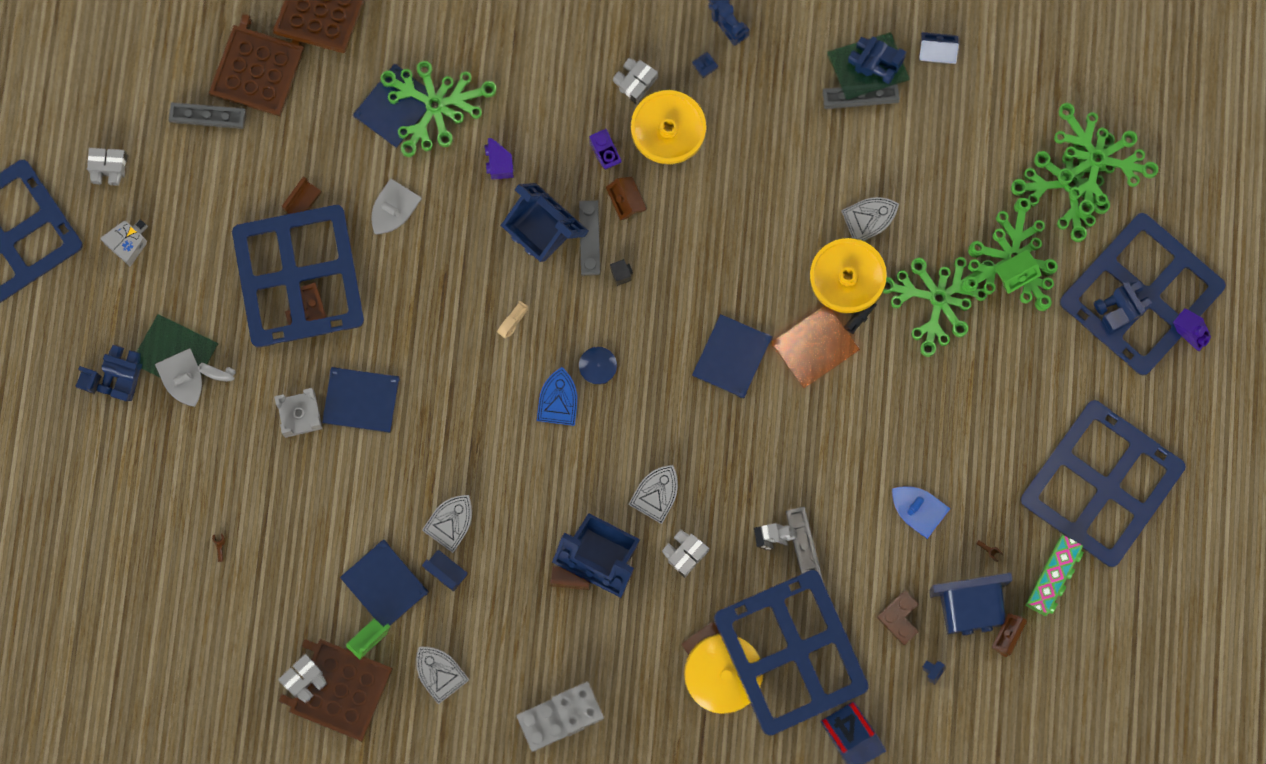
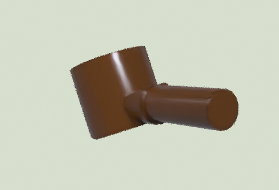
(219, 544)
(992, 551)

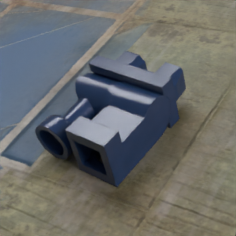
(724, 15)
(876, 54)
(1128, 306)
(125, 371)

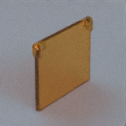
(815, 346)

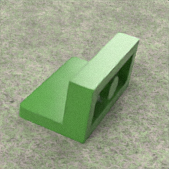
(1018, 271)
(367, 638)

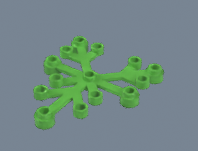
(456, 98)
(1084, 139)
(1041, 186)
(1016, 236)
(932, 327)

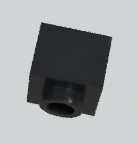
(621, 272)

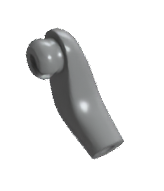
(217, 374)

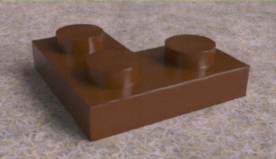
(312, 304)
(894, 617)

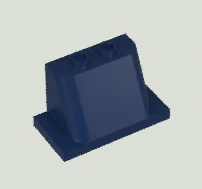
(540, 222)
(598, 554)
(972, 603)

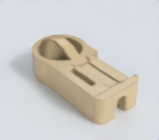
(512, 320)

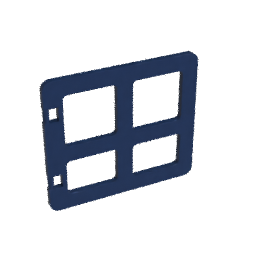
(48, 213)
(1107, 262)
(292, 276)
(1106, 487)
(796, 650)

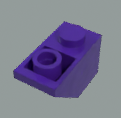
(604, 149)
(500, 161)
(1192, 329)

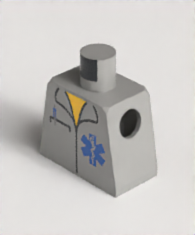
(126, 240)

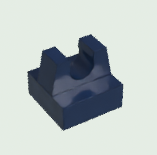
(705, 64)
(934, 671)

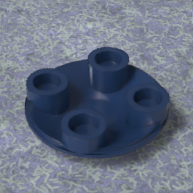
(597, 365)

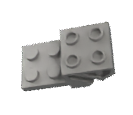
(560, 716)

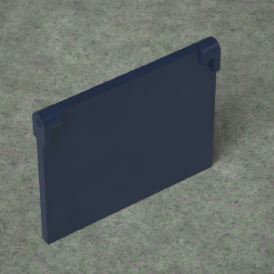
(386, 117)
(732, 356)
(360, 399)
(384, 584)

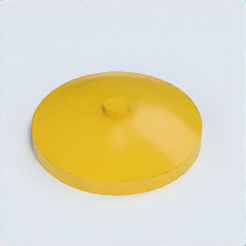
(668, 127)
(848, 275)
(713, 678)

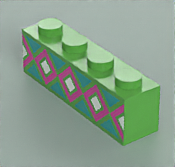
(1054, 575)

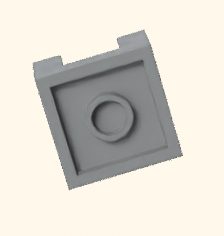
(299, 413)

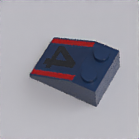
(853, 735)

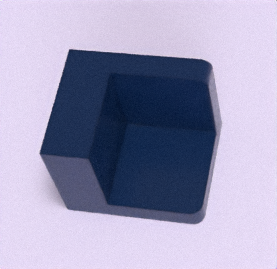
(88, 380)

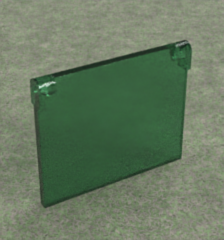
(855, 83)
(170, 338)

